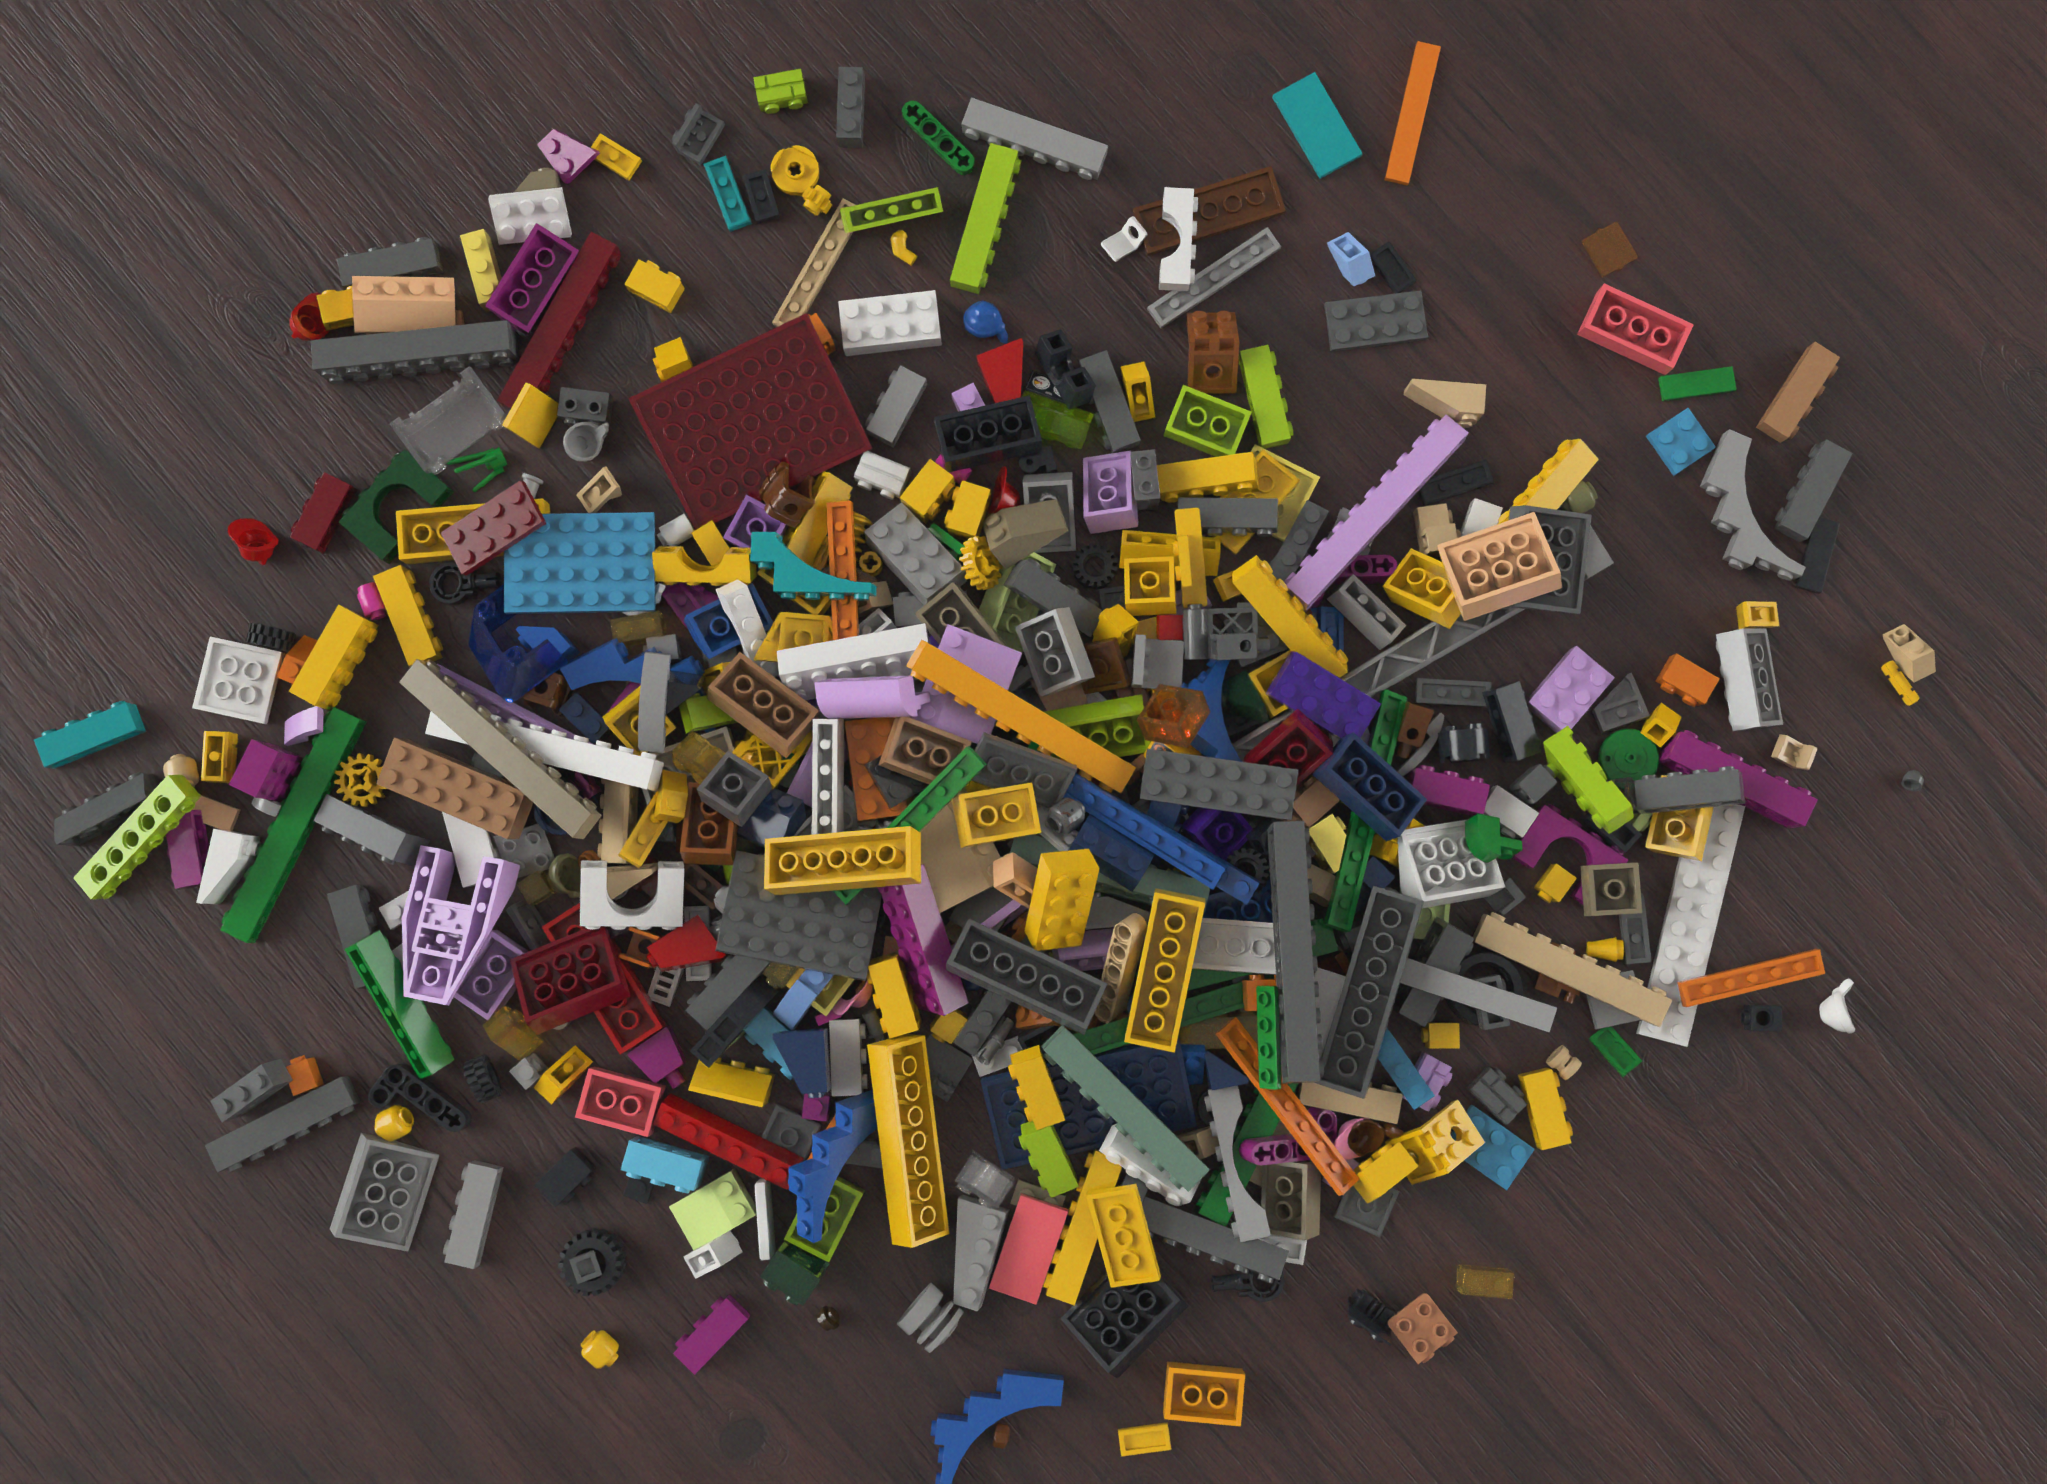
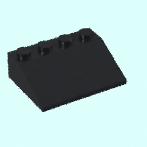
(1122, 1320)

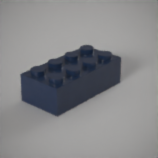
(1370, 787)

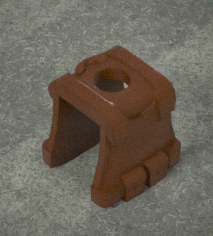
(777, 495)
(554, 697)

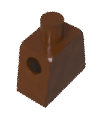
(1417, 718)

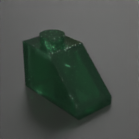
(1243, 698)

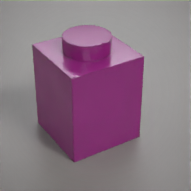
(817, 1108)

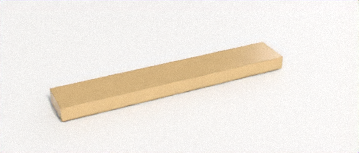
(816, 269)

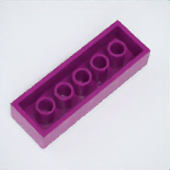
(1762, 792)
(923, 946)

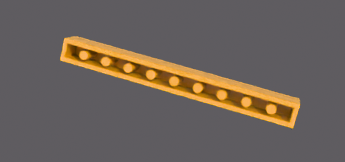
(1020, 716)

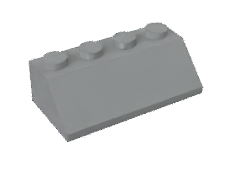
(1749, 679)

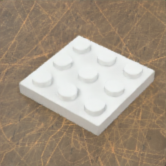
(238, 680)

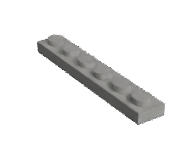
(1215, 277)

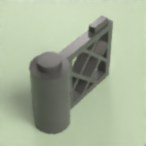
(1199, 626)

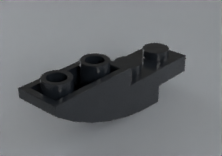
(734, 1021)

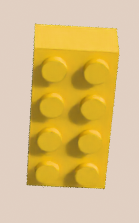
(334, 658)
(1061, 899)

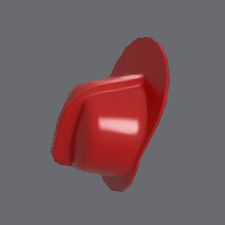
(307, 320)
(1003, 495)
(253, 539)

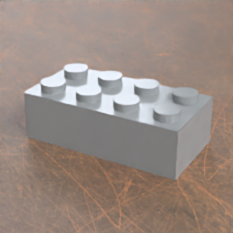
(913, 554)

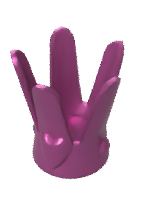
(588, 791)

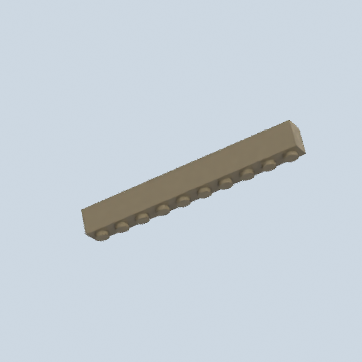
(501, 749)

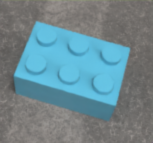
(664, 1164)

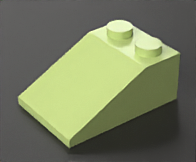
(714, 1209)

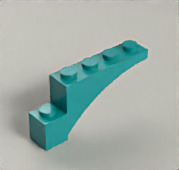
(796, 577)

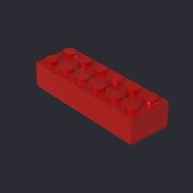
(627, 1020)

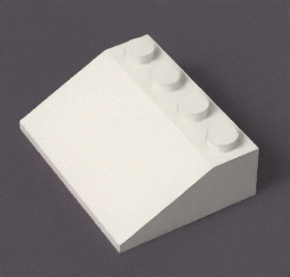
(1441, 868)

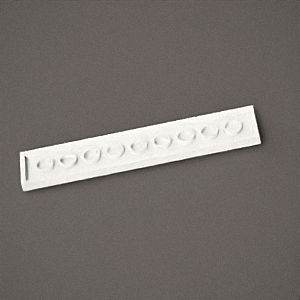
(1692, 923)

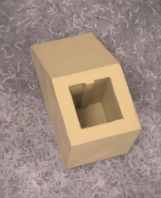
(1910, 653)

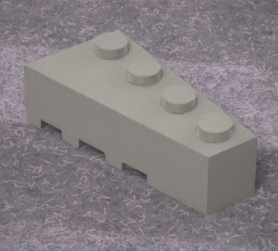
(976, 1249)

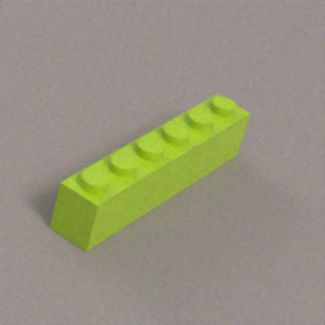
(984, 219)

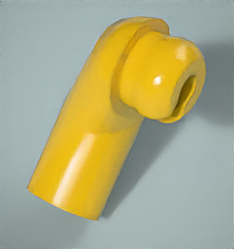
(898, 243)

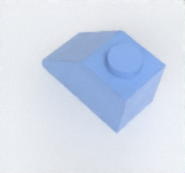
(1351, 259)

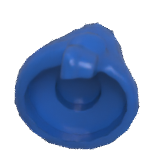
(985, 321)

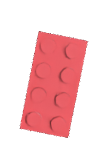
(1635, 329)

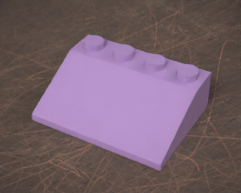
(986, 658)

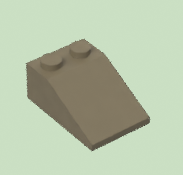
(1023, 530)

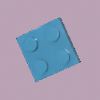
(1680, 441)

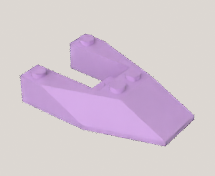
(444, 935)

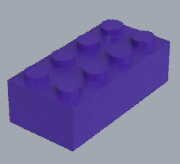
(1322, 697)

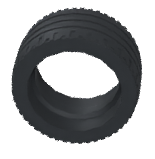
(1506, 968)

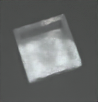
(984, 1180)

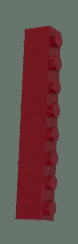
(563, 318)

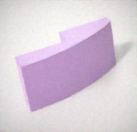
(303, 725)

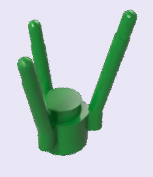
(492, 458)

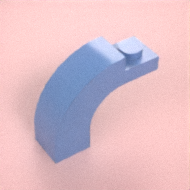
(800, 997)

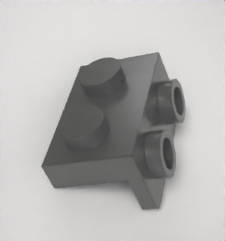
(697, 134)

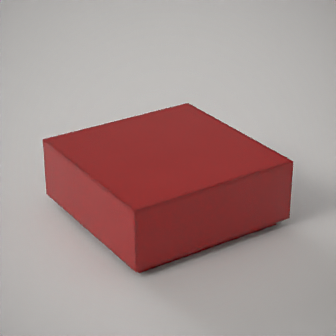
(1170, 627)

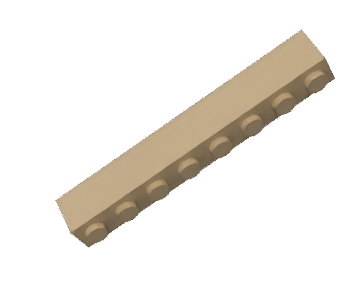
(1572, 970)

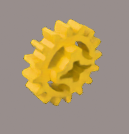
(980, 563)
(355, 786)

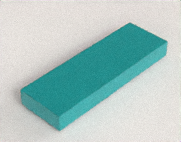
(727, 193)

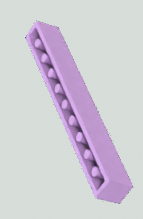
(1376, 511)

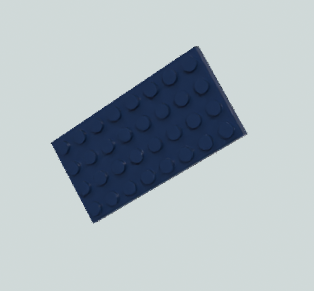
(1149, 1073)

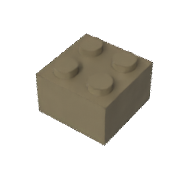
(1611, 889)

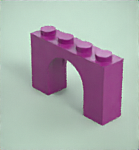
(1550, 826)

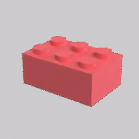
(620, 1101)

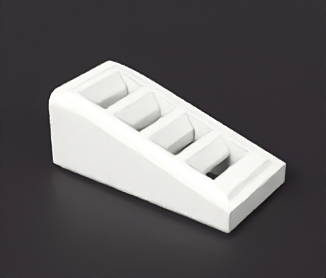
(671, 992)

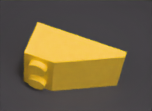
(996, 814)

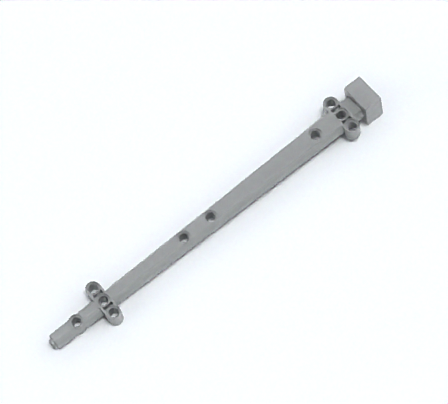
(1413, 654)

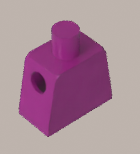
(660, 1057)

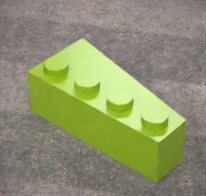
(1587, 781)

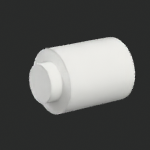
(676, 531)

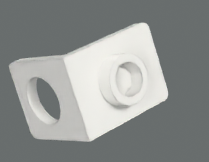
(1124, 242)

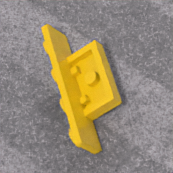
(1191, 558)

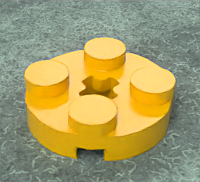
(791, 158)

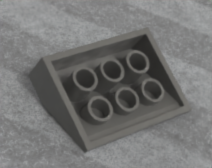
(1568, 540)

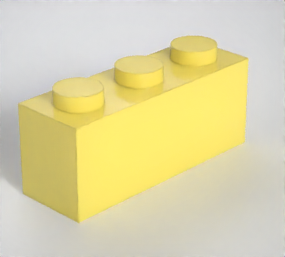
(482, 264)

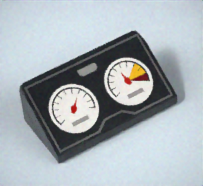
(1042, 385)

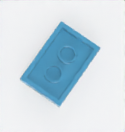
(1502, 1152)

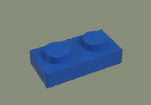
(1194, 1062)

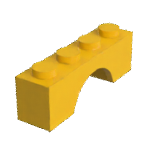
(674, 565)

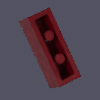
(323, 512)

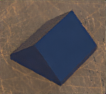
(1220, 1074)

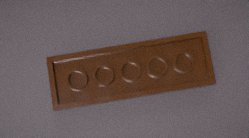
(1220, 209)

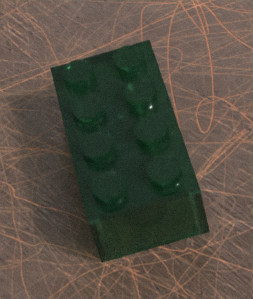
(794, 1273)

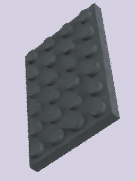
(797, 929)

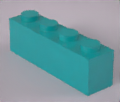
(89, 735)

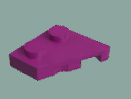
(686, 598)

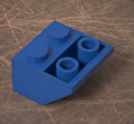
(533, 636)

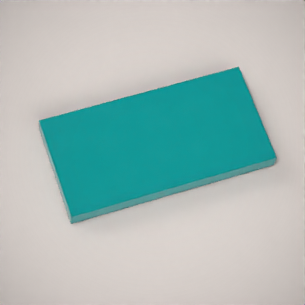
(1317, 125)

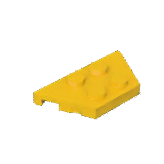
(793, 631)

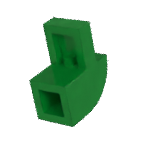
(1484, 839)

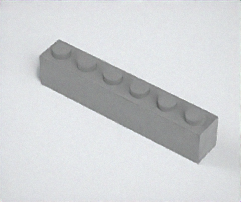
(1034, 139)

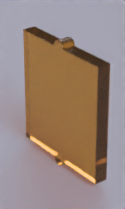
(1609, 249)

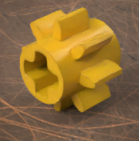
(817, 200)

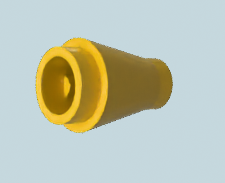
(1607, 949)

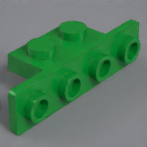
(1268, 1037)

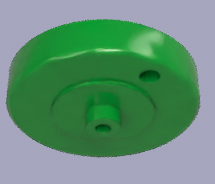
(1628, 755)

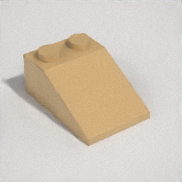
(1458, 400)

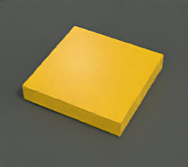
(532, 415)

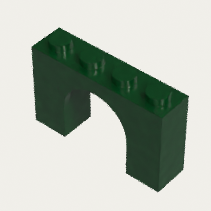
(364, 516)

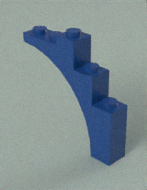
(611, 663)
(1212, 737)
(830, 1149)
(1018, 1392)

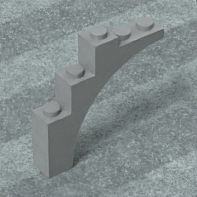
(1748, 543)

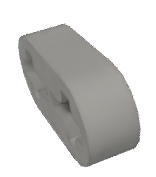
(267, 806)

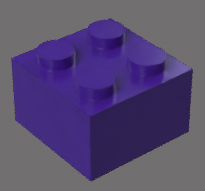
(1217, 831)

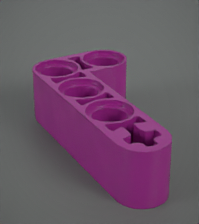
(1367, 562)
(1287, 1144)

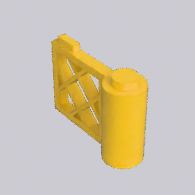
(801, 749)

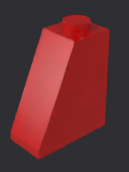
(1003, 370)
(685, 947)

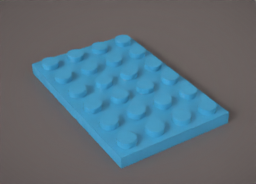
(583, 565)

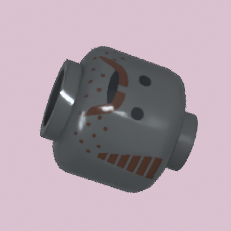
(1066, 816)

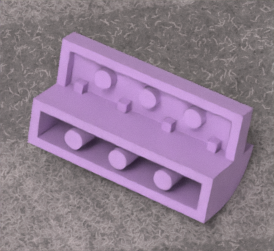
(869, 697)

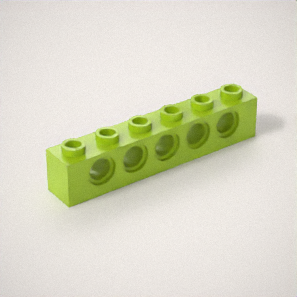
(123, 850)

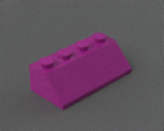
(531, 279)

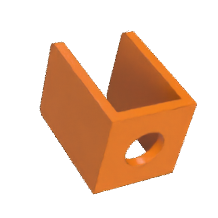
(633, 953)

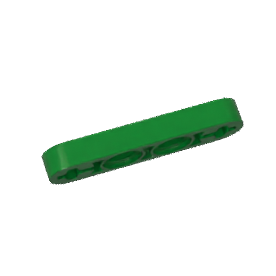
(936, 139)

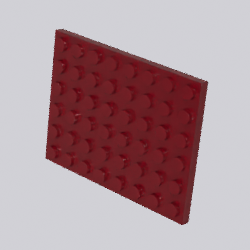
(746, 413)

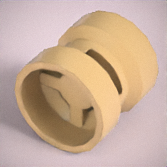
(1563, 1062)

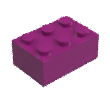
(266, 771)
(1449, 791)

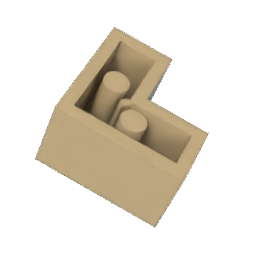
(1434, 527)

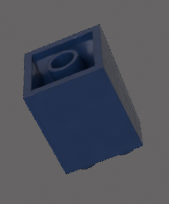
(807, 1059)

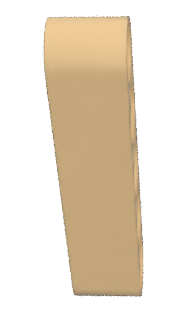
(1121, 966)

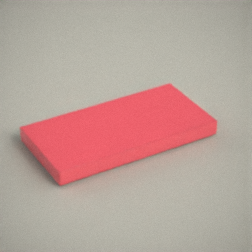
(1028, 1248)

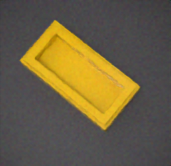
(1144, 1439)

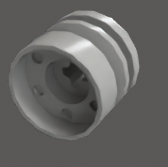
(930, 1318)

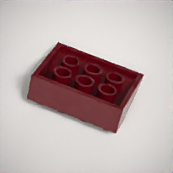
(568, 979)

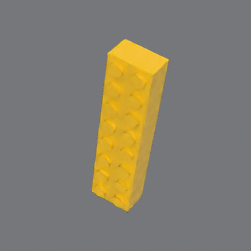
(908, 1140)

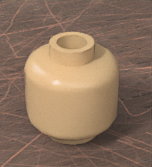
(182, 765)

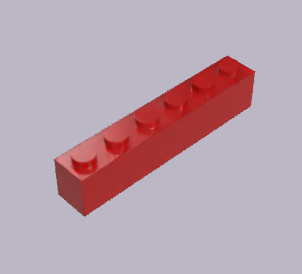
(726, 1140)

